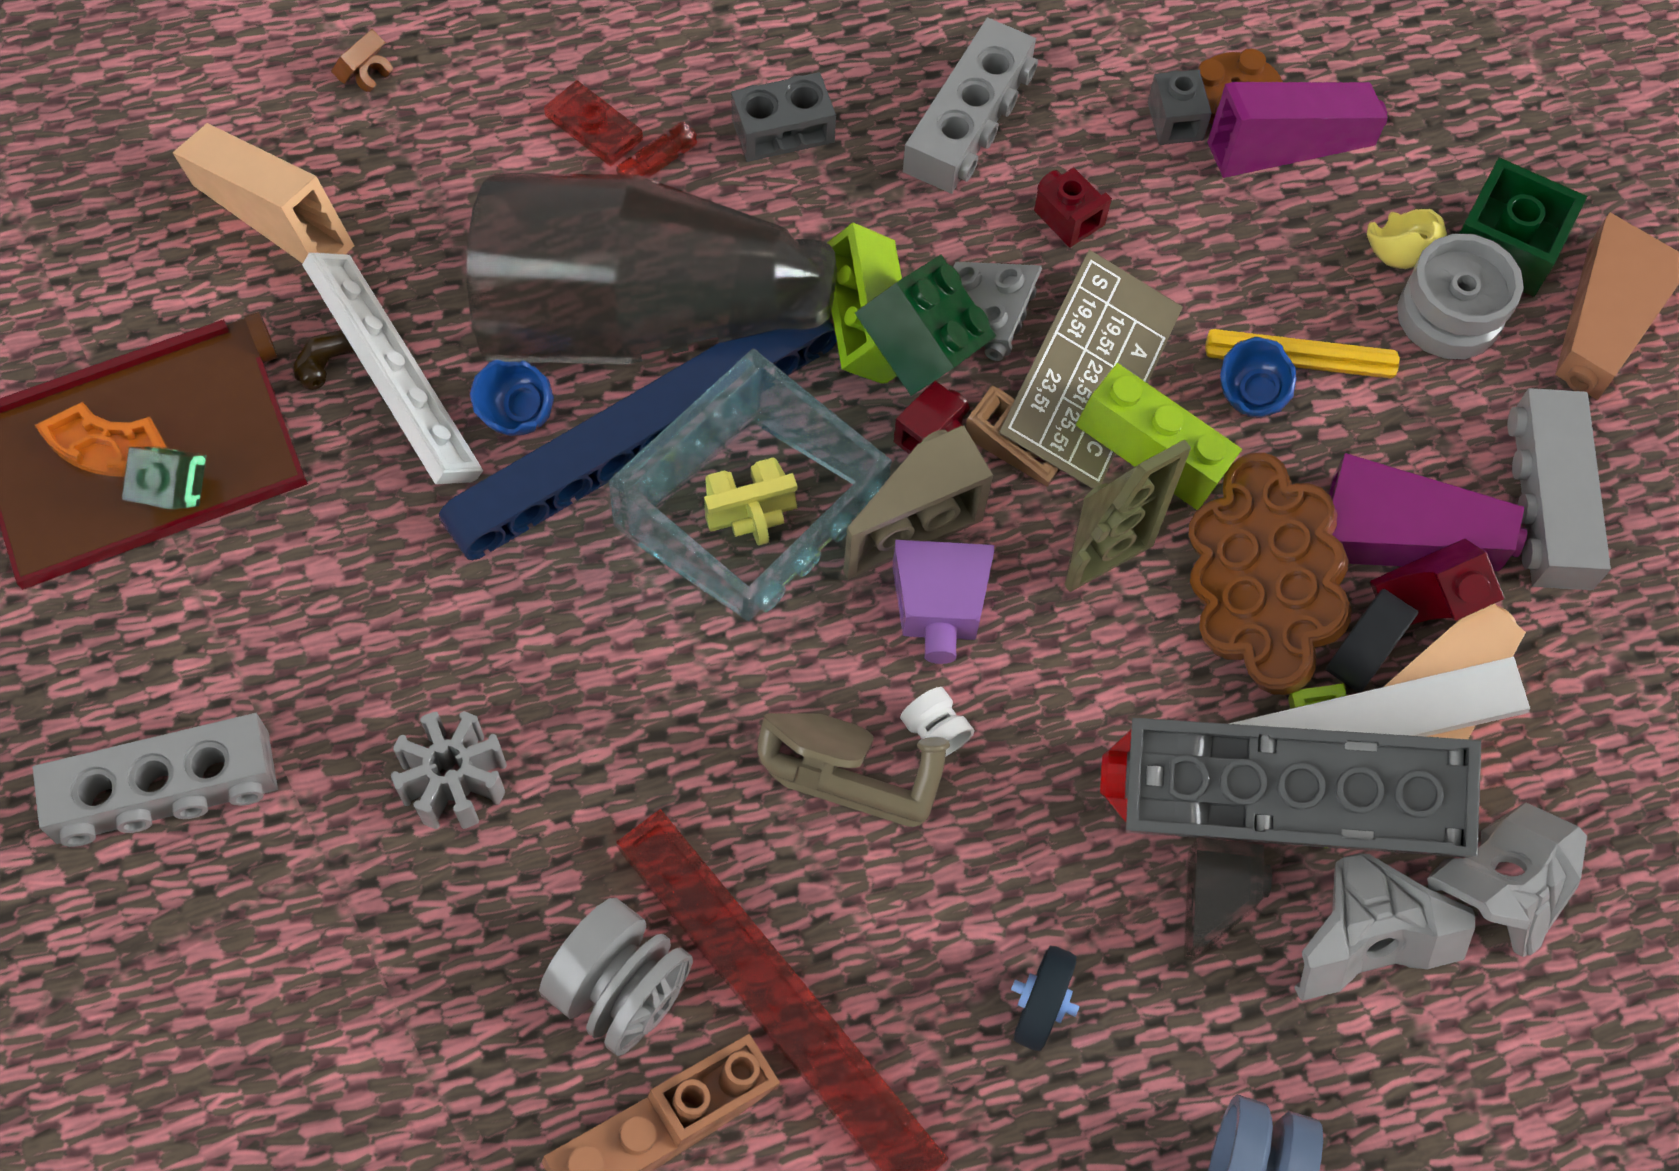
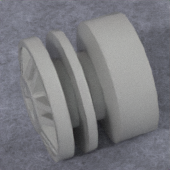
(608, 970)

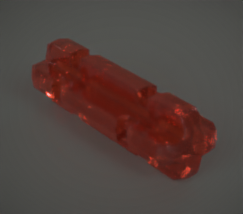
(660, 151)

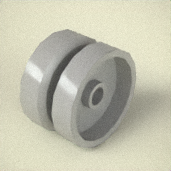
(1459, 296)

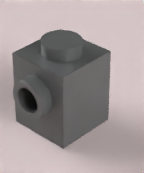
(1179, 107)

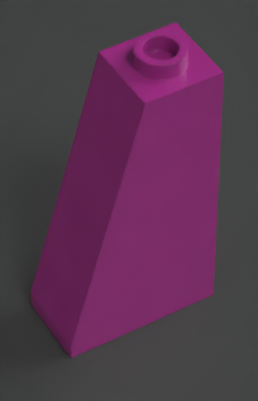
(1292, 122)
(1403, 516)

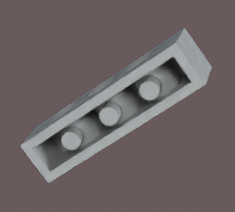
(969, 106)
(70, 784)

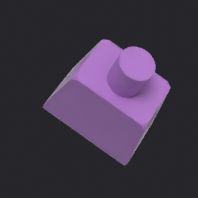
(941, 592)

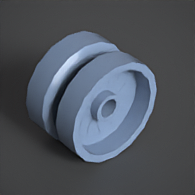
(1252, 1144)

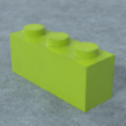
(865, 269)
(1143, 422)

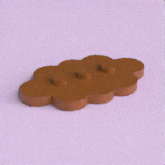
(1269, 573)

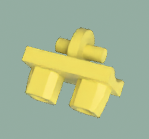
(751, 506)

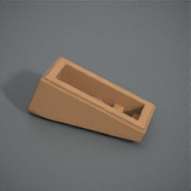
(989, 438)

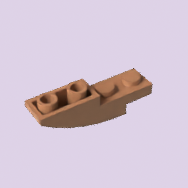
(673, 1114)

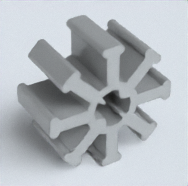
(426, 763)

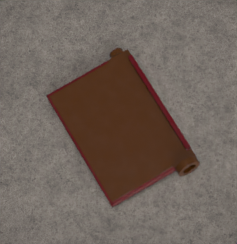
(205, 399)

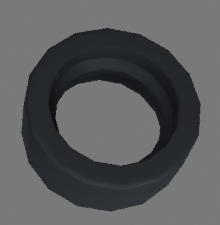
(1371, 640)

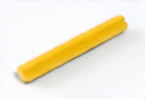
(1315, 354)

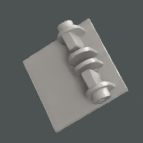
(1003, 296)

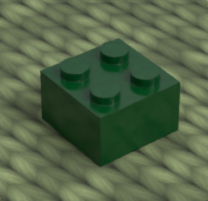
(1526, 218)
(926, 324)

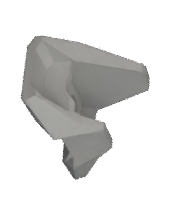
(1528, 904)
(1381, 922)

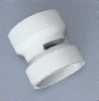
(933, 717)

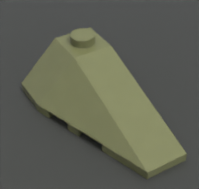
(1124, 516)

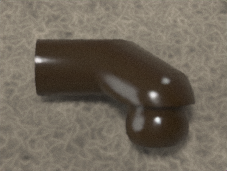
(314, 356)

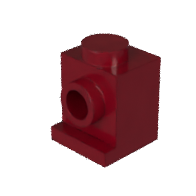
(1071, 205)
(931, 411)

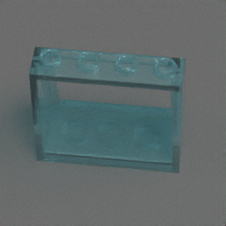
(745, 394)

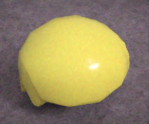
(1405, 236)

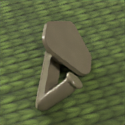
(835, 744)

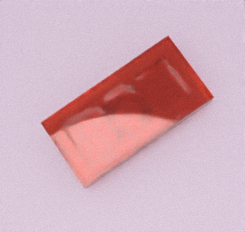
(593, 123)

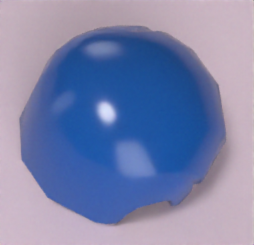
(1258, 377)
(508, 390)

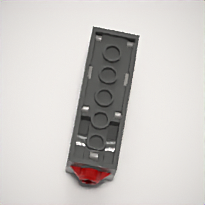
(1296, 786)

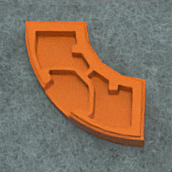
(96, 442)

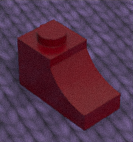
(1444, 583)

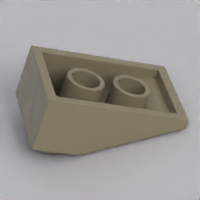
(927, 498)

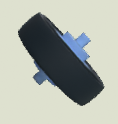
(1045, 998)

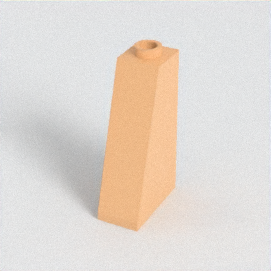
(264, 192)
(1471, 641)

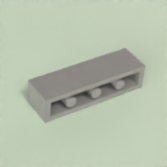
(1559, 489)

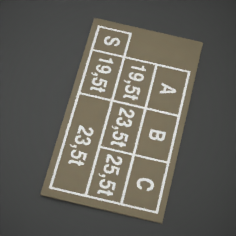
(1100, 323)

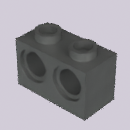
(783, 116)

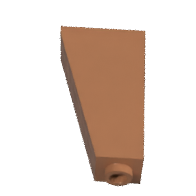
(1616, 301)

